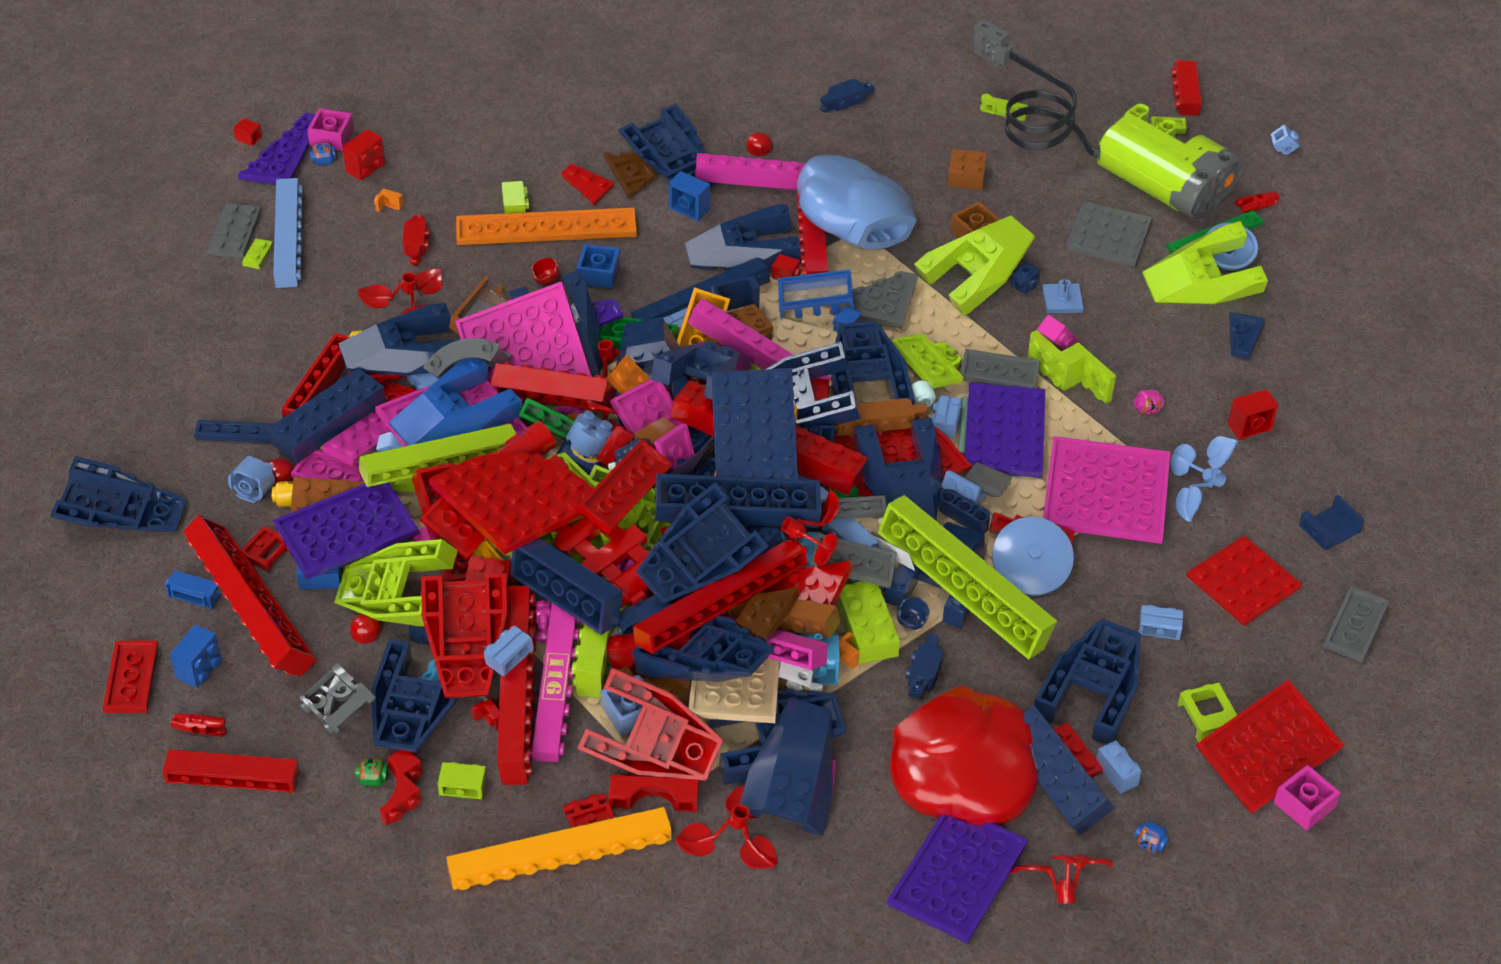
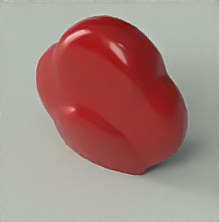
(965, 758)

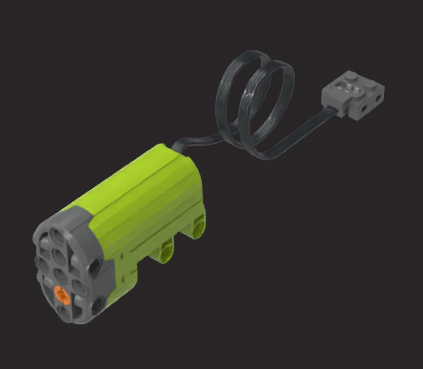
(1181, 175)

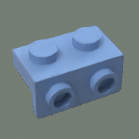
(963, 486)

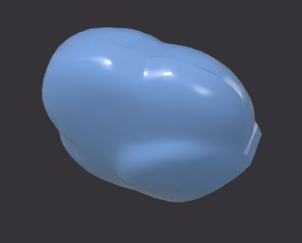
(855, 202)

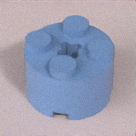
(589, 434)
(248, 476)

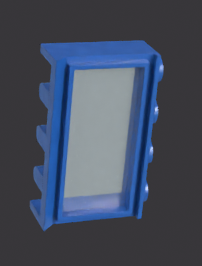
(815, 291)

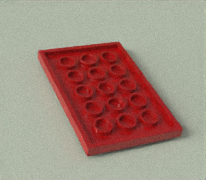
(1269, 745)

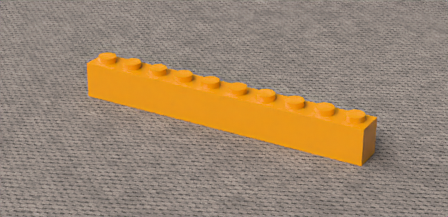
(558, 848)

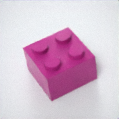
(331, 127)
(1307, 797)

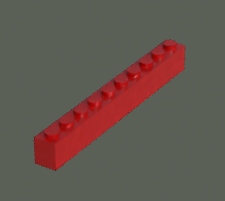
(719, 596)

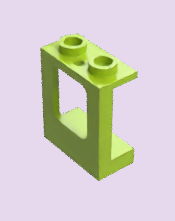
(1206, 724)

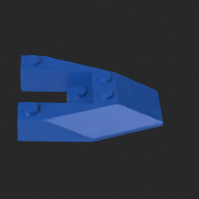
(444, 413)

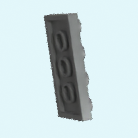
(234, 230)
(999, 369)
(870, 563)
(1356, 624)

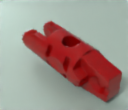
(1257, 201)
(199, 724)

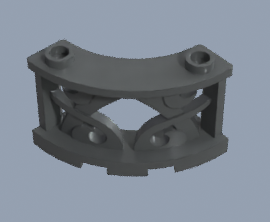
(462, 349)
(355, 693)

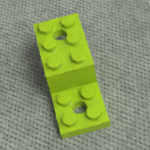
(1072, 367)

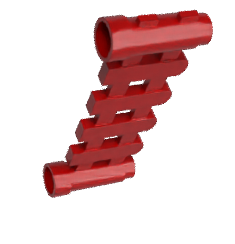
(570, 539)

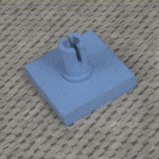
(1062, 297)

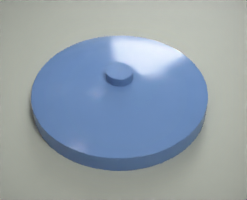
(1033, 555)

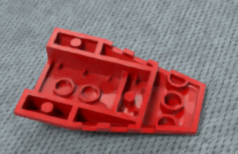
(460, 624)

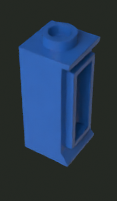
(192, 589)

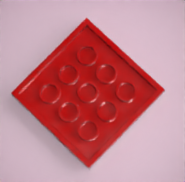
(1244, 580)

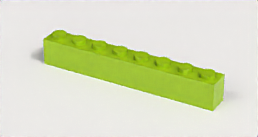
(403, 461)

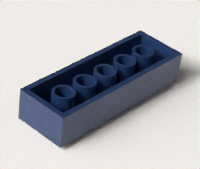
(327, 415)
(567, 585)
(1064, 776)

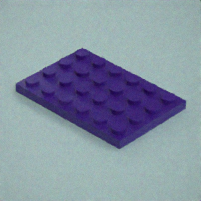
(1006, 429)
(345, 528)
(957, 875)

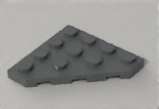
(885, 299)

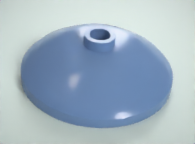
(1240, 257)

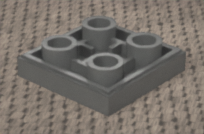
(989, 479)

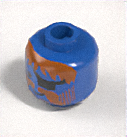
(322, 153)
(1152, 837)

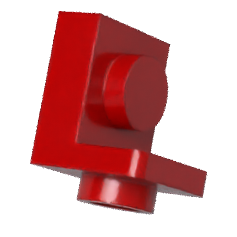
(487, 710)

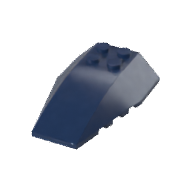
(667, 143)
(112, 499)
(699, 548)
(794, 768)

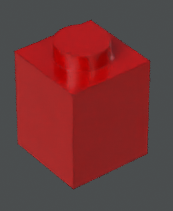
(247, 131)
(785, 267)

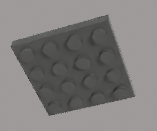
(1108, 233)

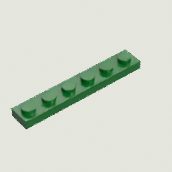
(1249, 220)

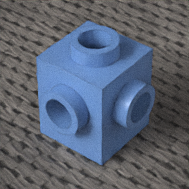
(1285, 140)

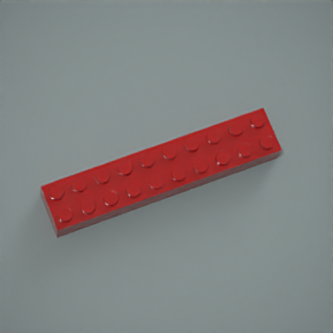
(816, 456)
(249, 596)
(517, 695)

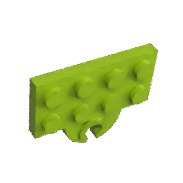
(930, 360)

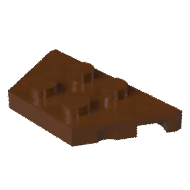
(630, 172)
(766, 612)

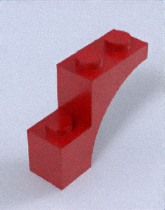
(407, 795)

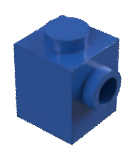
(846, 316)

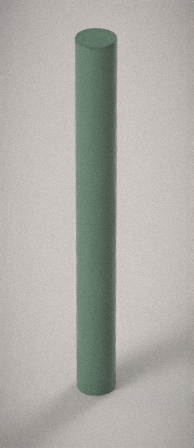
(963, 424)

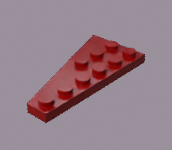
(818, 583)

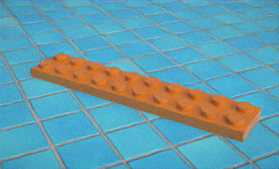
(546, 226)

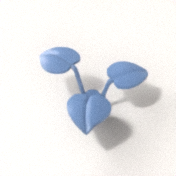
(1218, 452)

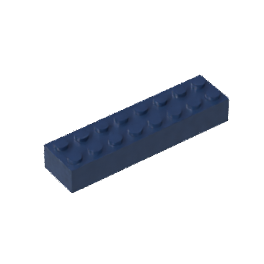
(749, 499)

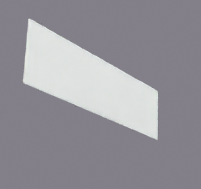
(901, 556)

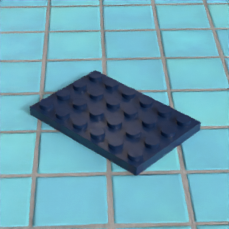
(754, 424)

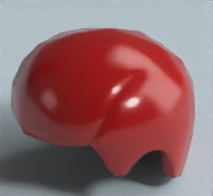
(759, 144)
(545, 271)
(281, 470)
(364, 629)

